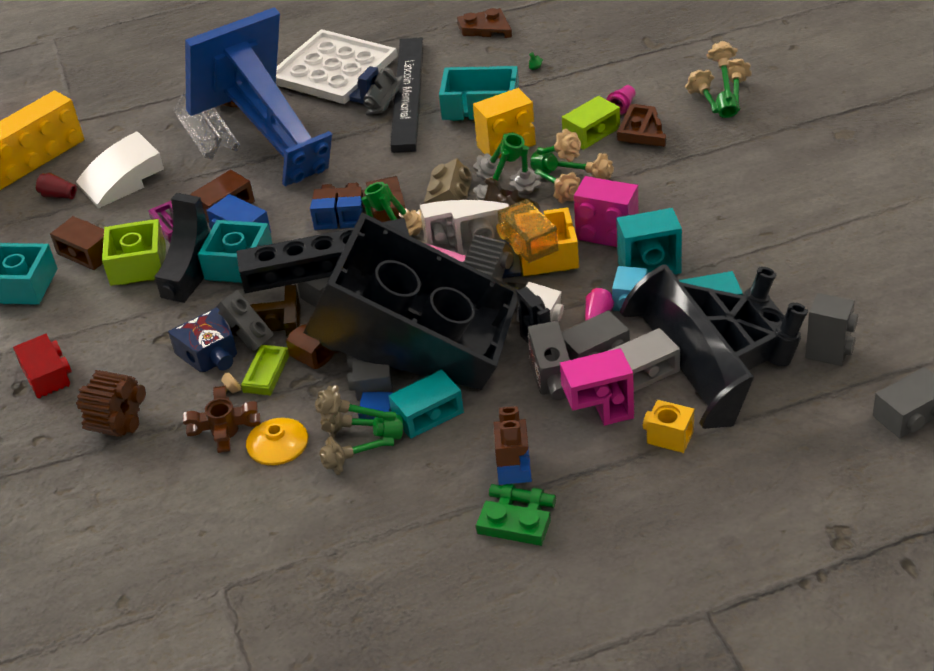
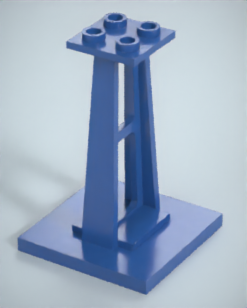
(241, 67)

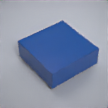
(375, 401)

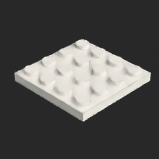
(331, 65)

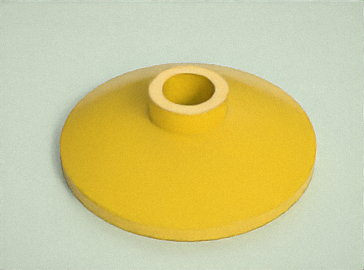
(277, 441)

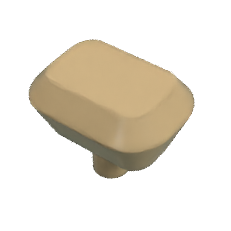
(231, 383)

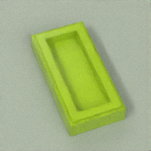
(265, 370)

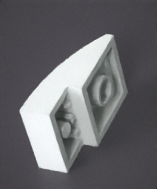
(120, 170)
(455, 222)

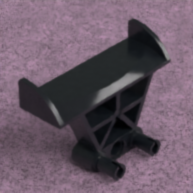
(718, 334)

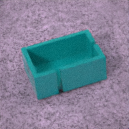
(470, 85)

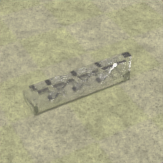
(206, 129)

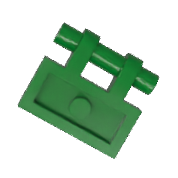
(516, 522)

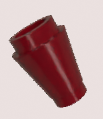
(54, 186)

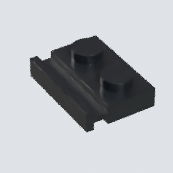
(531, 312)

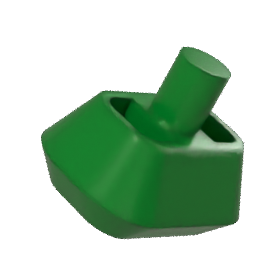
(535, 61)

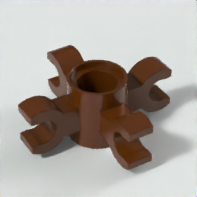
(221, 419)

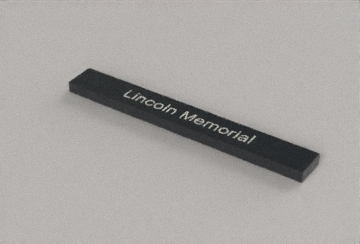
(407, 98)

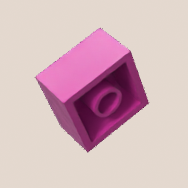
(598, 206)

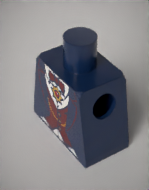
(204, 342)

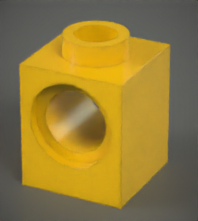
(669, 425)

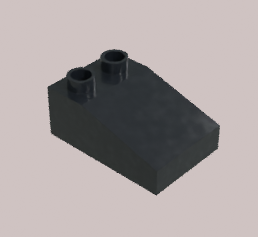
(412, 307)

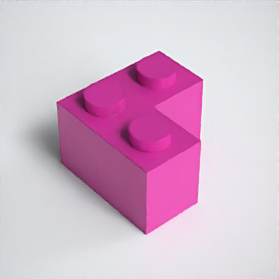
(601, 382)

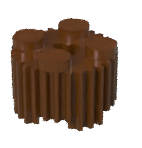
(111, 403)

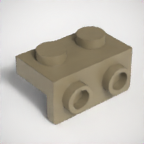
(449, 182)

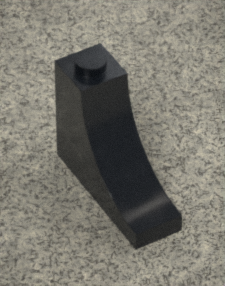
(182, 268)

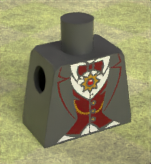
(547, 368)

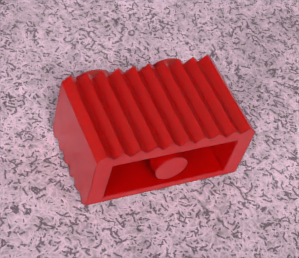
(42, 365)

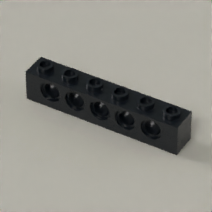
(295, 259)

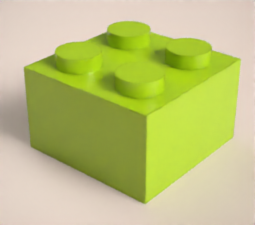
(133, 251)

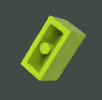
(592, 120)

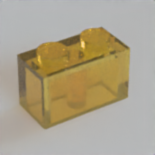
(527, 231)

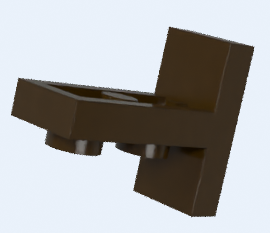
(279, 314)

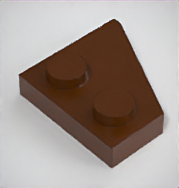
(484, 23)
(641, 126)

